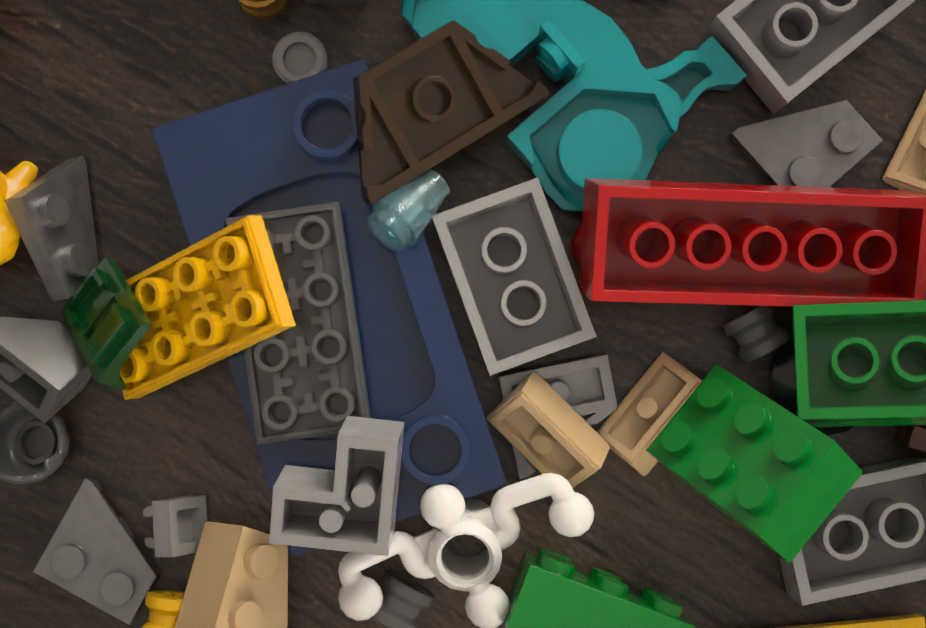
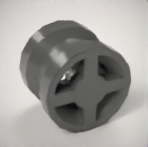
(756, 332)
(402, 601)

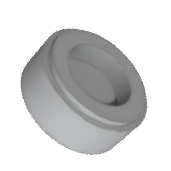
(299, 57)

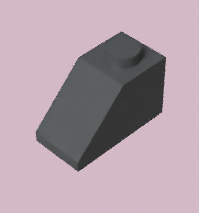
(40, 365)

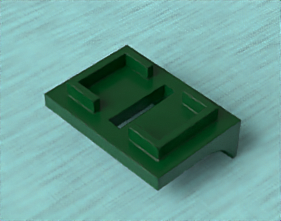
(105, 322)

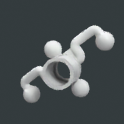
(452, 516)

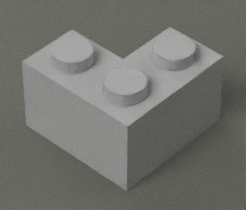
(344, 506)

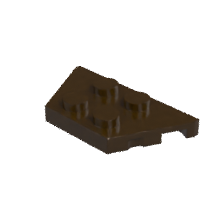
(431, 105)

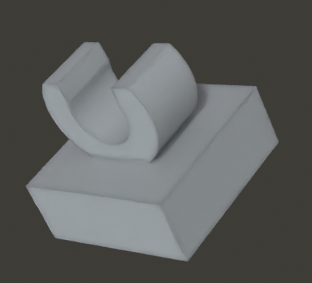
(176, 525)

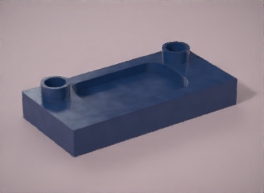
(302, 151)

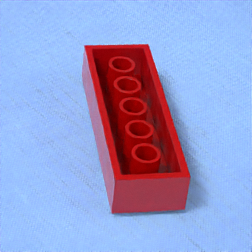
(750, 244)

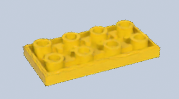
(206, 306)

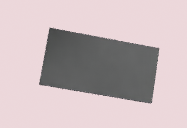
(312, 372)

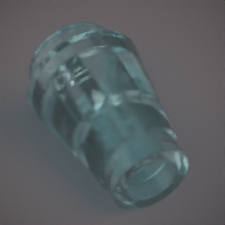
(407, 211)

